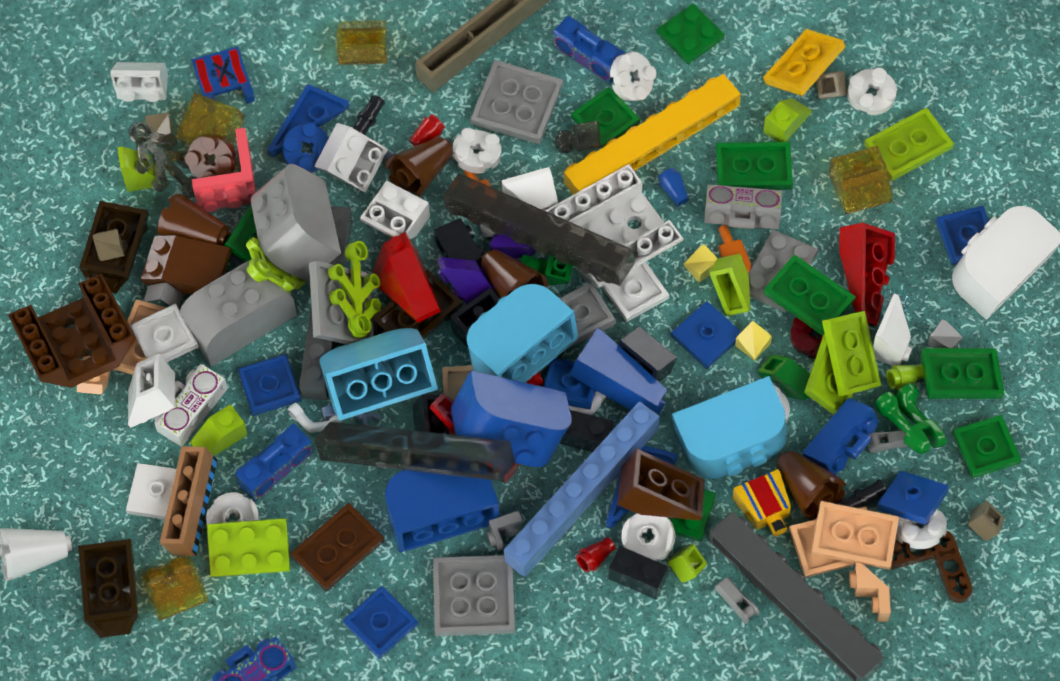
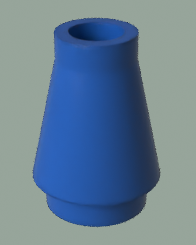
(673, 185)

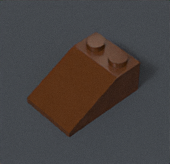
(184, 263)
(659, 488)

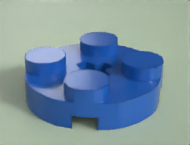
(292, 146)

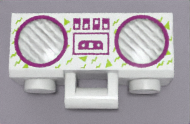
(192, 405)

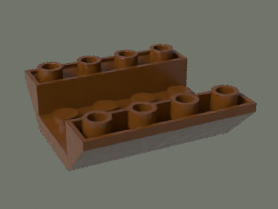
(97, 332)

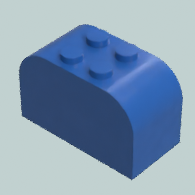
(514, 412)
(437, 507)

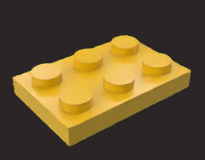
(804, 62)

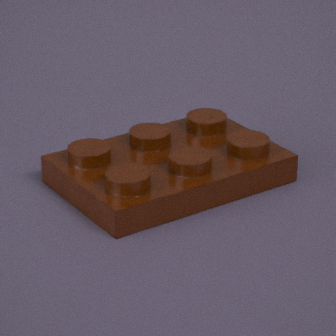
(337, 547)

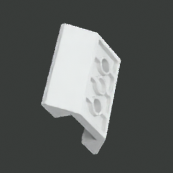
(607, 210)

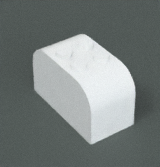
(1003, 258)

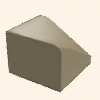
(831, 85)
(160, 123)
(108, 245)
(986, 520)

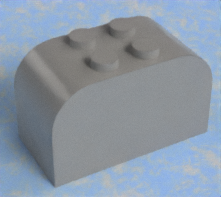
(295, 221)
(235, 313)

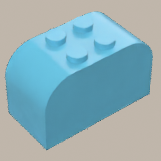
(521, 334)
(377, 372)
(732, 430)

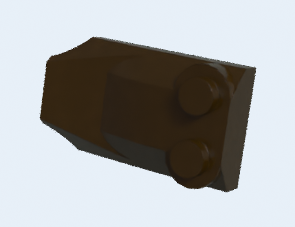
(131, 226)
(393, 316)
(109, 587)

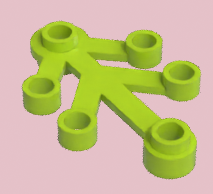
(264, 269)
(358, 320)

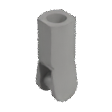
(893, 438)
(734, 598)

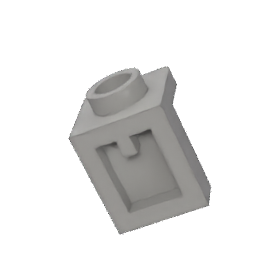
(505, 525)

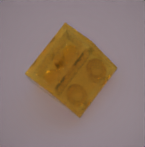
(362, 42)
(860, 179)
(174, 587)

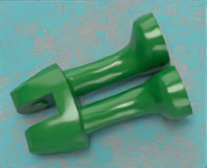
(917, 436)

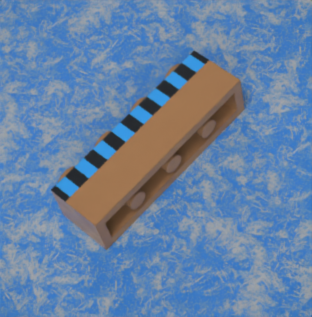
(188, 501)

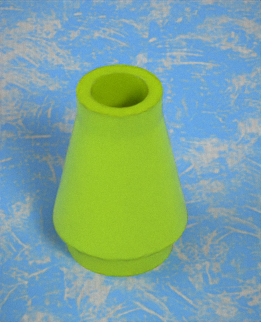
(904, 374)

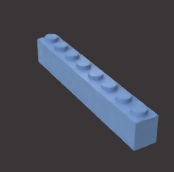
(581, 489)

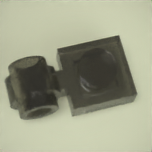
(584, 137)

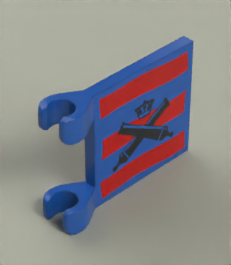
(223, 73)

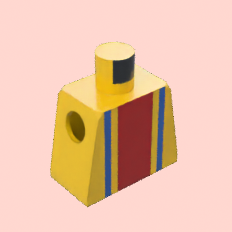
(764, 502)

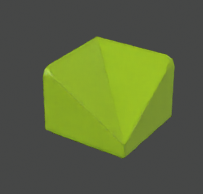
(687, 563)

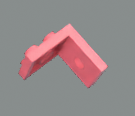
(228, 189)

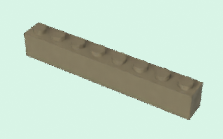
(473, 40)

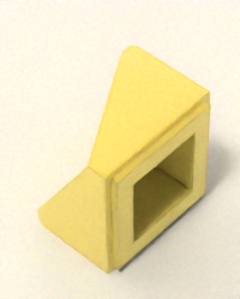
(700, 263)
(753, 340)

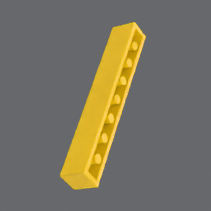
(656, 134)

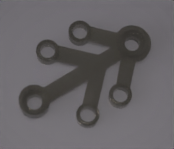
(145, 139)

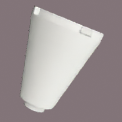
(30, 550)

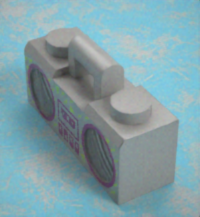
(743, 207)

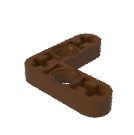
(940, 555)

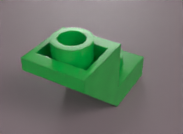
(552, 269)
(788, 373)

